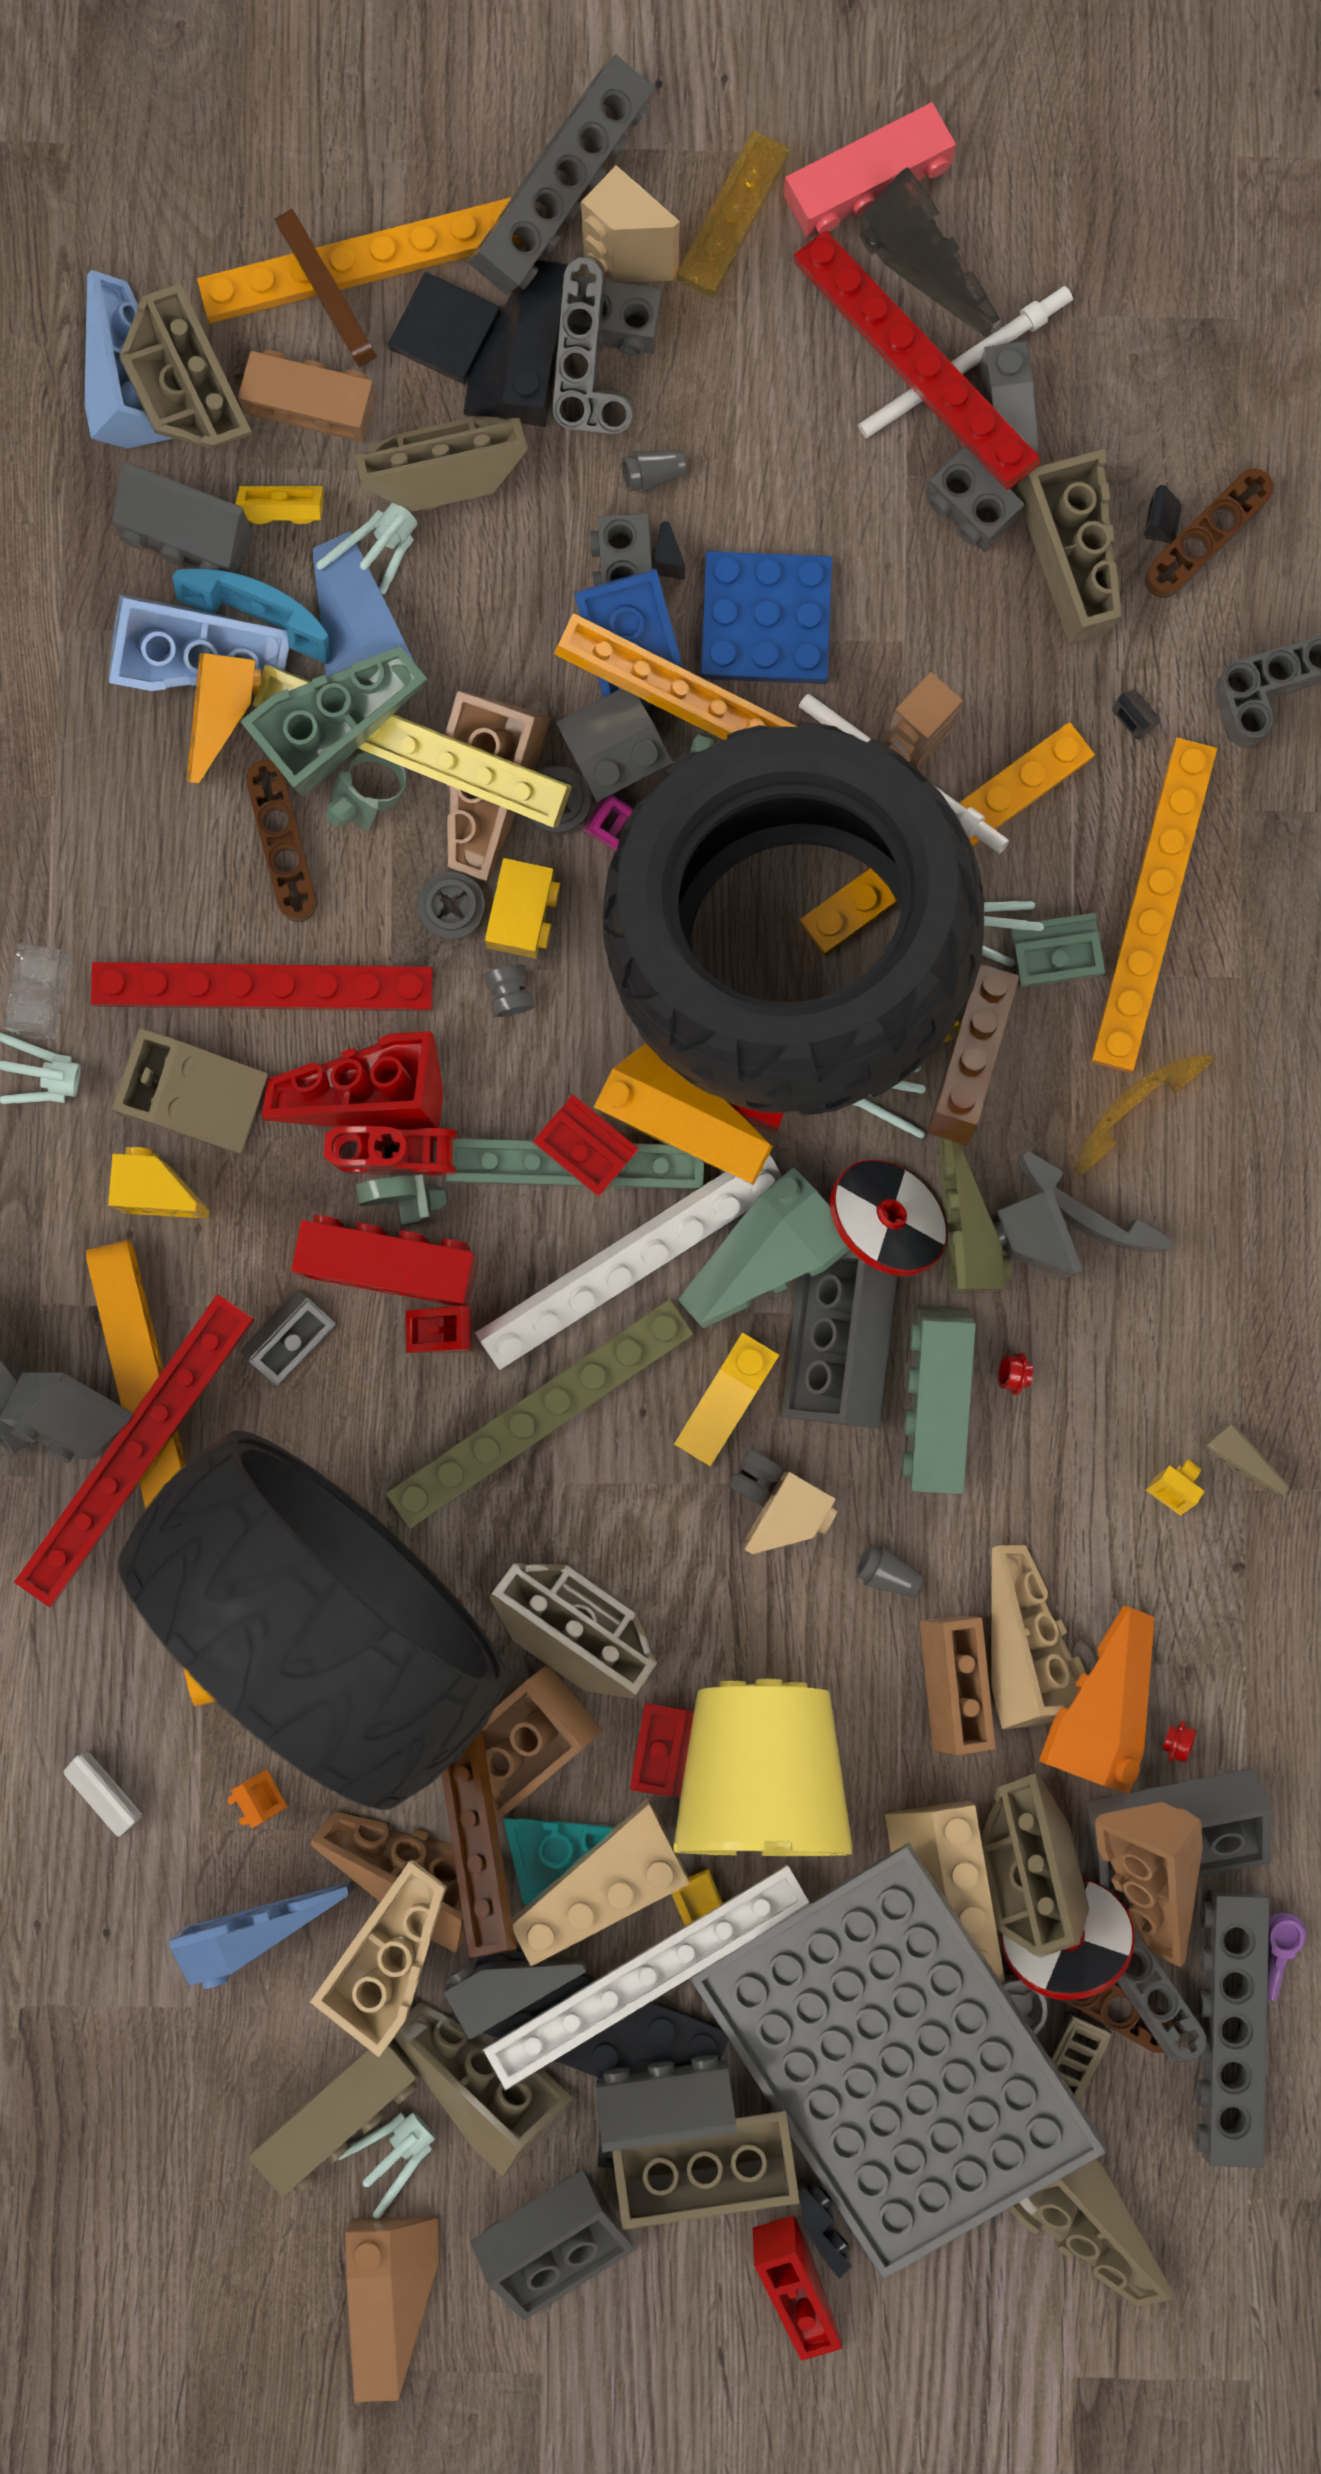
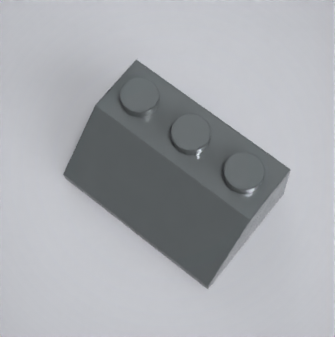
(179, 521)
(665, 2104)
(551, 2245)

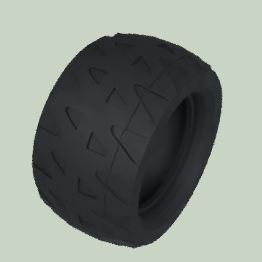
(767, 793)

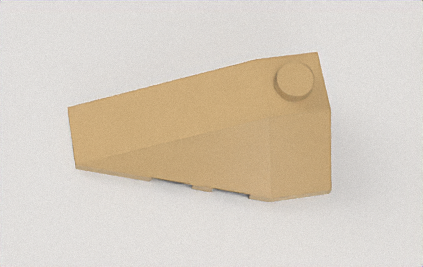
(1028, 1655)
(381, 1968)

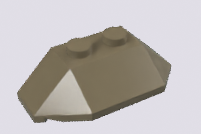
(179, 373)
(443, 462)
(574, 1628)
(1033, 1869)

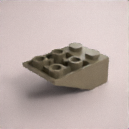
(189, 1091)

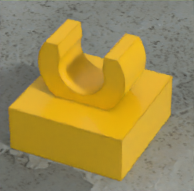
(1176, 1487)

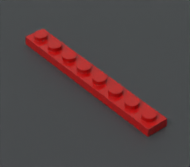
(917, 360)
(261, 986)
(134, 1451)

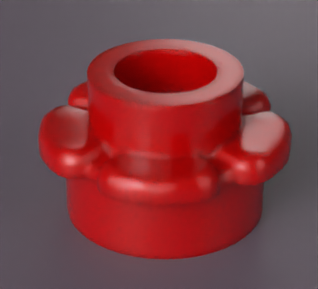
(1015, 1373)
(1180, 1742)

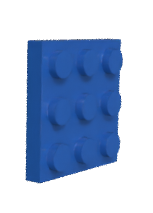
(766, 617)

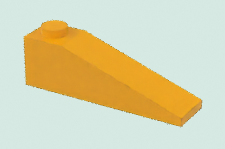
(672, 1110)

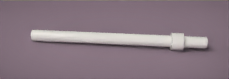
(1030, 318)
(969, 818)

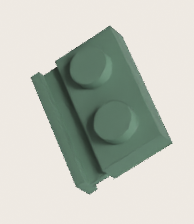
(1060, 952)

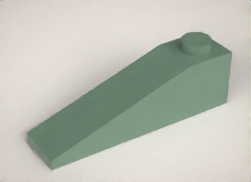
(325, 721)

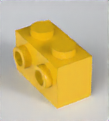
(521, 909)

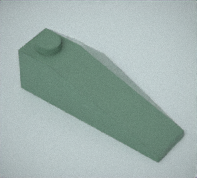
(773, 1243)

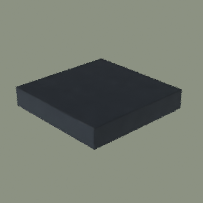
(444, 327)

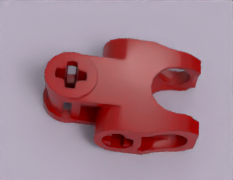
(414, 1153)

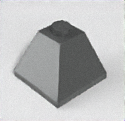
(1038, 1235)

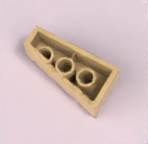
(603, 1886)

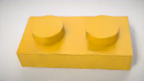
(290, 503)

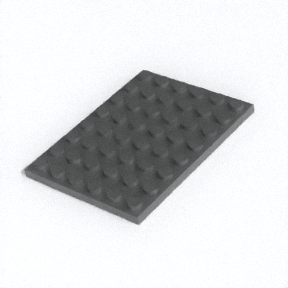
(898, 2062)

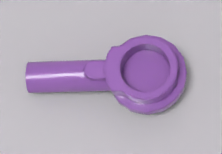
(1285, 1939)

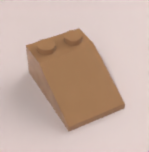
(533, 1737)

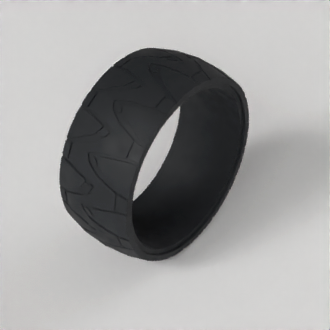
(311, 1622)

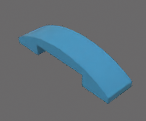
(210, 588)

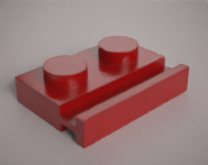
(585, 1146)
(662, 1750)

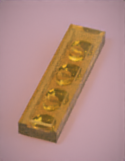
(733, 214)

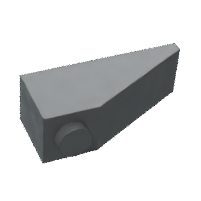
(1010, 388)
(501, 1989)

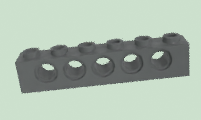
(626, 95)
(1244, 2140)

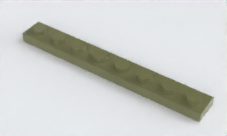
(539, 1414)

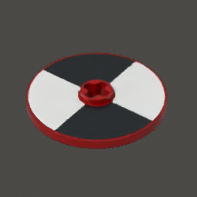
(860, 1211)
(1086, 1967)

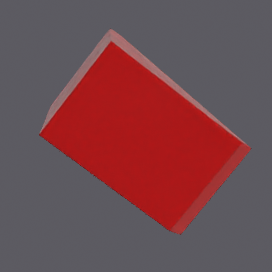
(439, 1330)

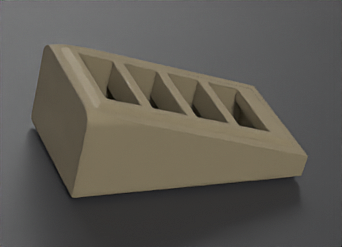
(1238, 1453)
(1094, 2053)

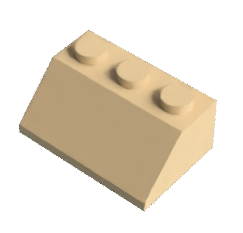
(629, 231)
(790, 1515)

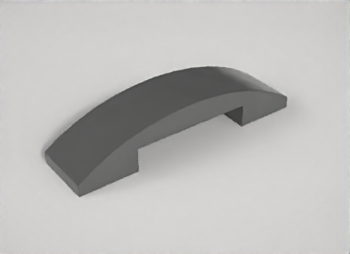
(1136, 1237)

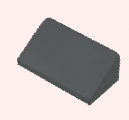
(287, 1337)

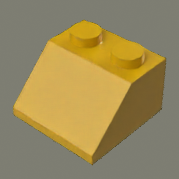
(150, 1187)

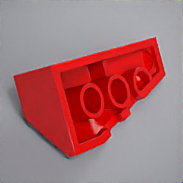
(377, 1086)

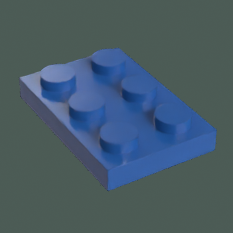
(635, 611)

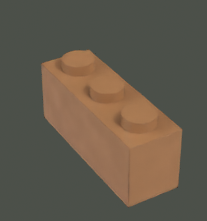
(307, 395)
(923, 720)
(957, 1684)

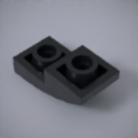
(818, 2216)

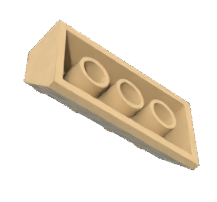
(952, 1852)

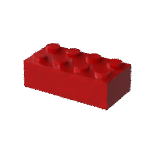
(385, 1263)

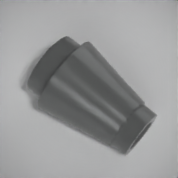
(651, 468)
(887, 1572)

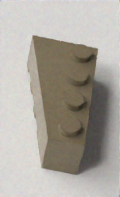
(1074, 541)

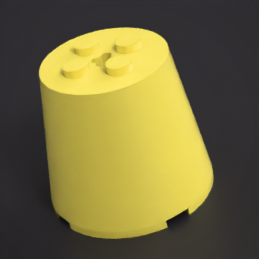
(763, 1773)

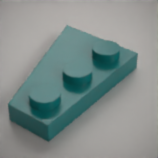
(547, 1849)

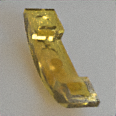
(1175, 1075)

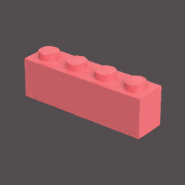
(861, 171)

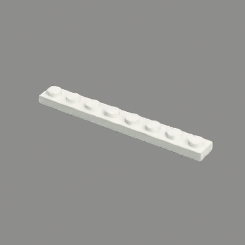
(622, 1264)
(645, 1977)

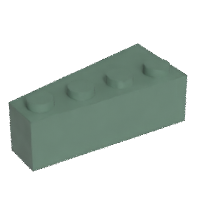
(940, 1399)

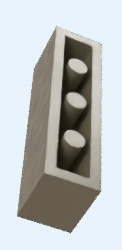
(331, 2116)

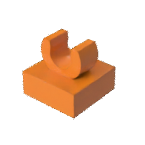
(257, 1799)

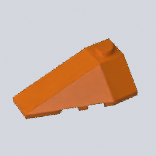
(1106, 1723)

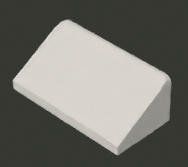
(102, 1793)

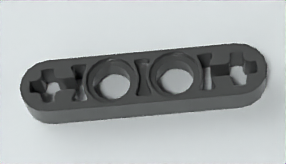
(1138, 1990)

